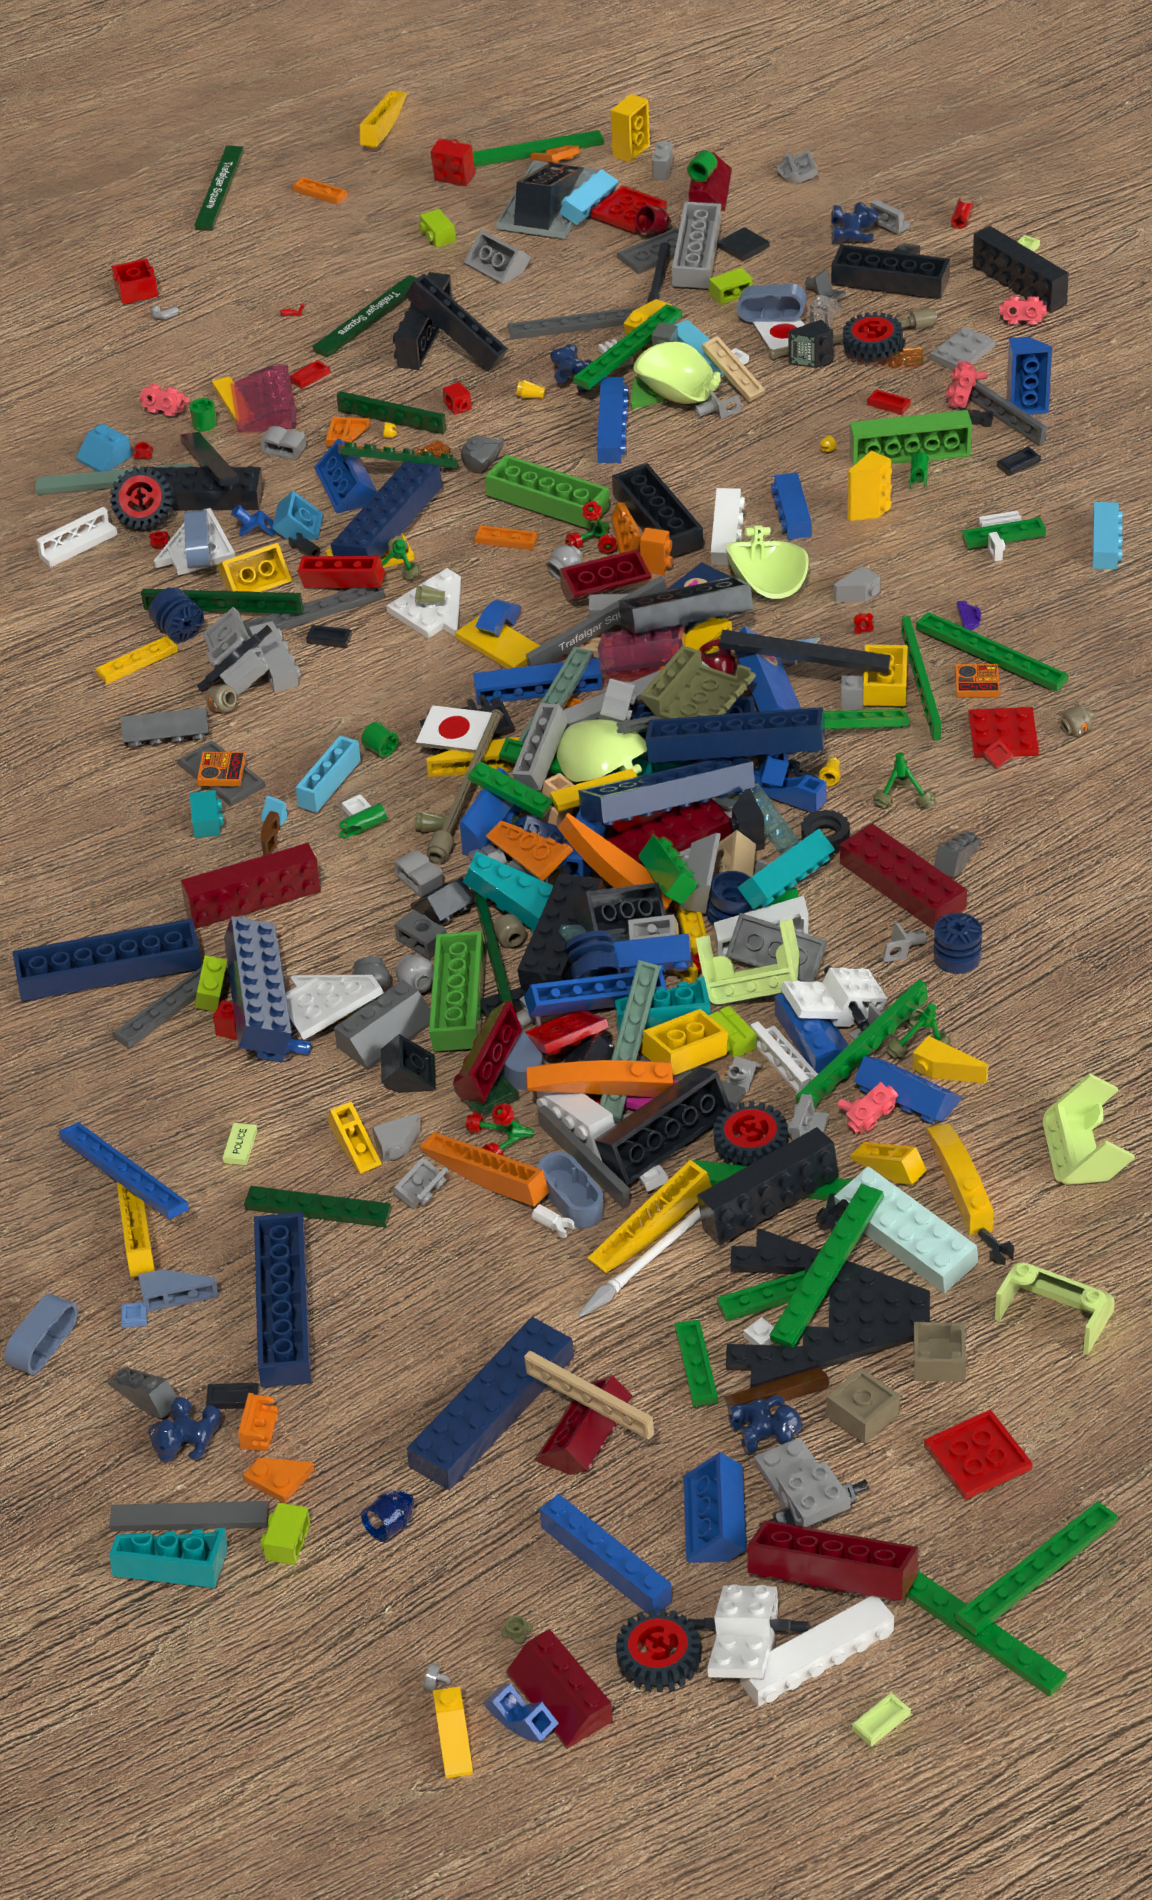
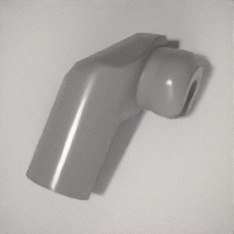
(164, 314)

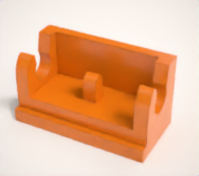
(257, 1423)

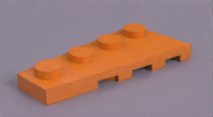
(625, 529)
(528, 849)

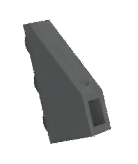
(956, 852)
(145, 1390)

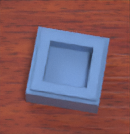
(133, 1315)

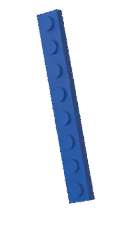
(124, 1170)

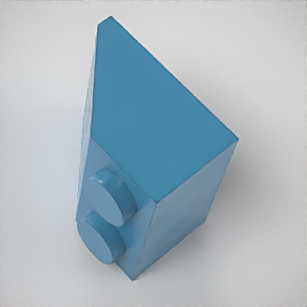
(104, 449)
(295, 516)

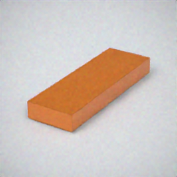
(320, 190)
(506, 537)

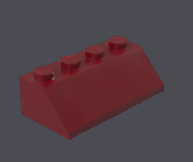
(716, 187)
(603, 574)
(488, 1054)
(581, 1432)
(551, 1675)

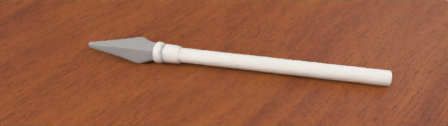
(605, 1293)

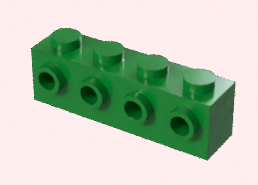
(668, 869)

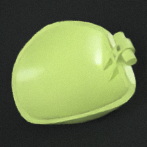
(677, 372)
(770, 567)
(595, 749)

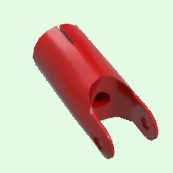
(961, 214)

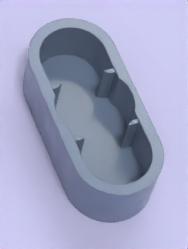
(771, 303)
(197, 539)
(522, 1056)
(572, 1189)
(41, 1334)

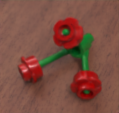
(606, 542)
(502, 1115)

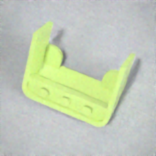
(728, 986)
(1071, 1139)
(1060, 1289)

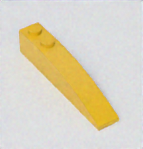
(381, 119)
(706, 632)
(458, 762)
(962, 1178)
(653, 1217)
(135, 1232)

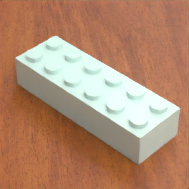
(914, 1233)

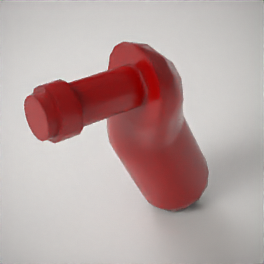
(292, 312)

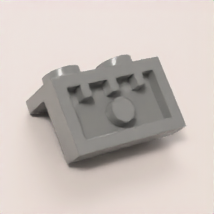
(889, 217)

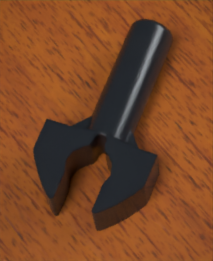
(794, 770)
(995, 1255)

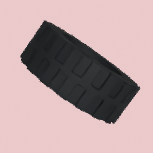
(827, 820)

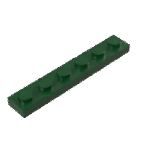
(391, 412)
(390, 453)
(318, 1206)

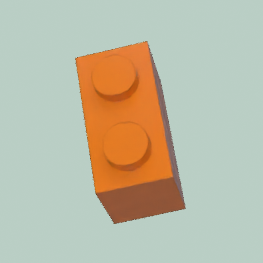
(655, 550)

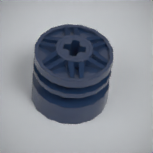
(176, 614)
(725, 897)
(957, 943)
(592, 955)

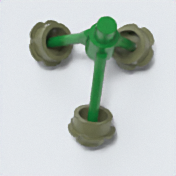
(397, 549)
(903, 777)
(918, 1020)

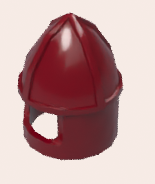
(655, 221)
(721, 660)

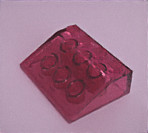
(264, 400)
(632, 652)

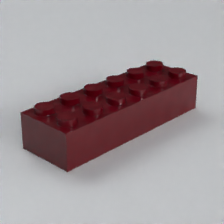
(679, 826)
(902, 875)
(251, 885)
(832, 1560)

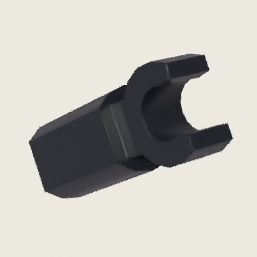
(984, 418)
(304, 545)

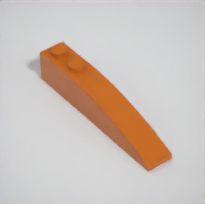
(605, 858)
(602, 1077)
(488, 1169)

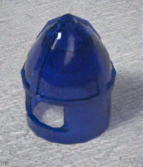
(394, 1511)

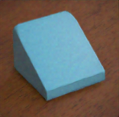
(275, 805)

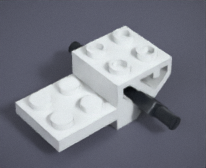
(840, 996)
(745, 1630)

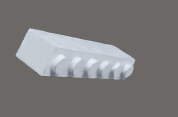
(820, 1649)

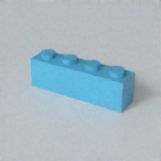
(588, 196)
(694, 337)
(1107, 535)
(328, 774)

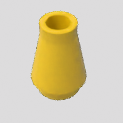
(529, 390)
(830, 772)

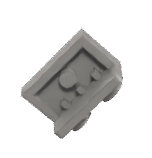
(806, 1118)
(419, 1182)

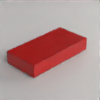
(309, 374)
(888, 402)

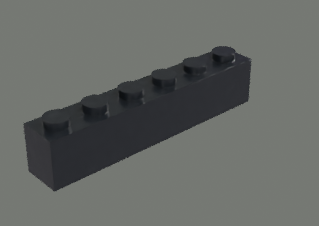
(456, 322)

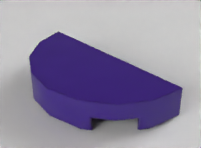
(969, 615)

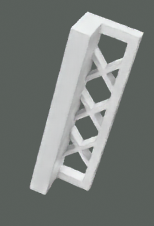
(76, 541)
(785, 1064)

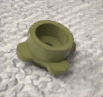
(516, 1622)

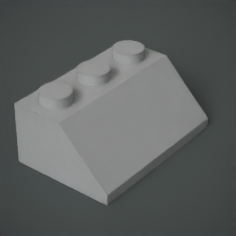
(496, 258)
(702, 862)

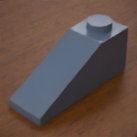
(172, 1288)

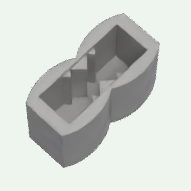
(662, 160)
(283, 442)
(617, 701)
(418, 873)

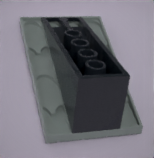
(538, 199)

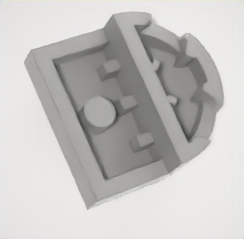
(798, 168)

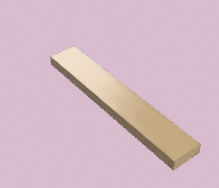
(589, 1395)

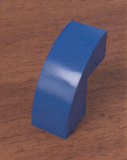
(496, 615)
(528, 1721)

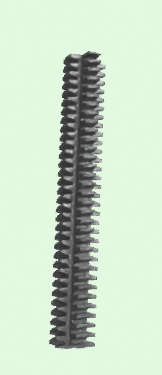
(635, 725)

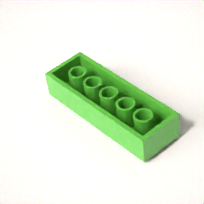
(898, 438)
(544, 490)
(457, 990)

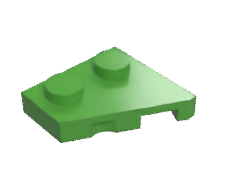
(643, 395)

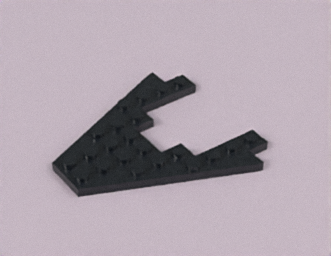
(865, 1313)

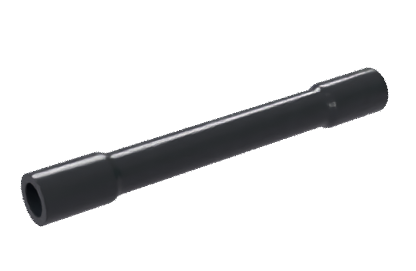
(663, 256)

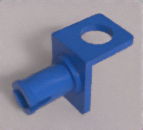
(249, 521)
(294, 1045)

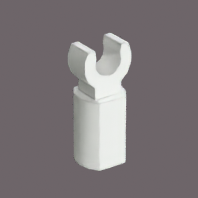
(552, 1220)

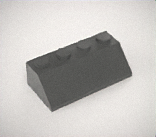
(165, 725)
(392, 1013)

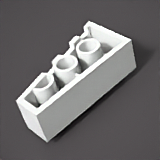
(726, 523)
(790, 909)
(579, 1114)

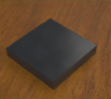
(743, 244)

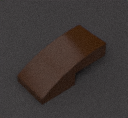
(268, 833)

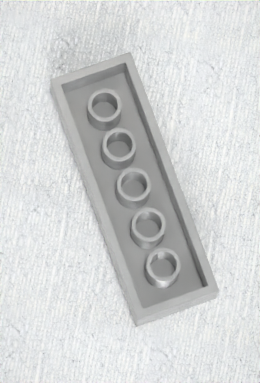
(696, 245)

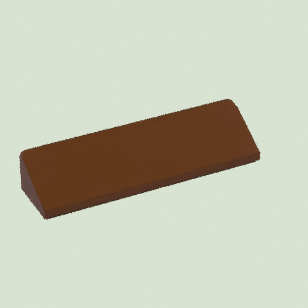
(787, 1387)

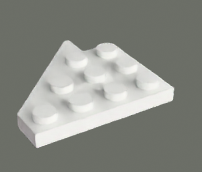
(175, 552)
(431, 618)
(327, 998)

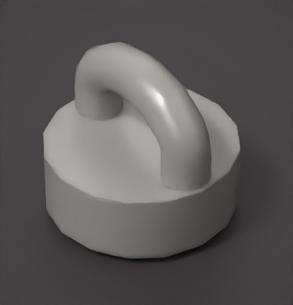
(434, 1677)

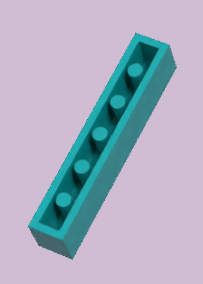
(787, 868)

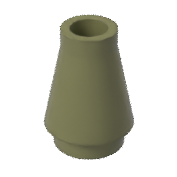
(428, 595)
(429, 822)

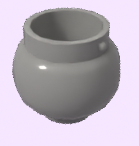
(563, 557)
(416, 972)

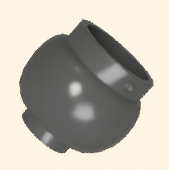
(373, 966)

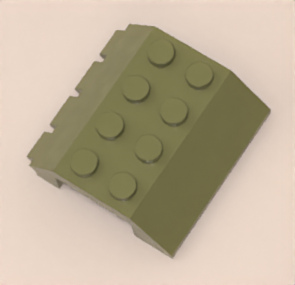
(693, 689)

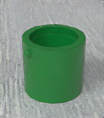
(702, 166)
(203, 414)
(379, 739)

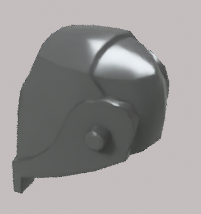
(481, 452)

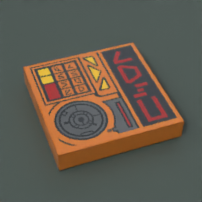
(977, 680)
(221, 769)

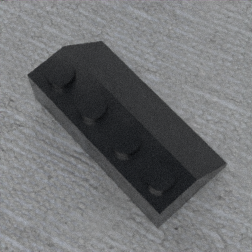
(613, 907)

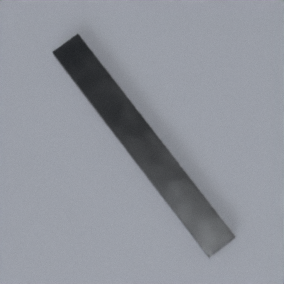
(210, 458)
(804, 651)

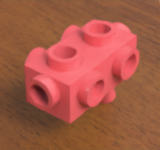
(1029, 310)
(963, 379)
(167, 399)
(864, 1112)

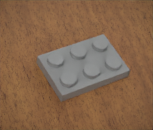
(962, 346)

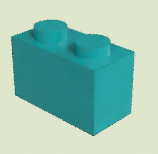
(205, 815)

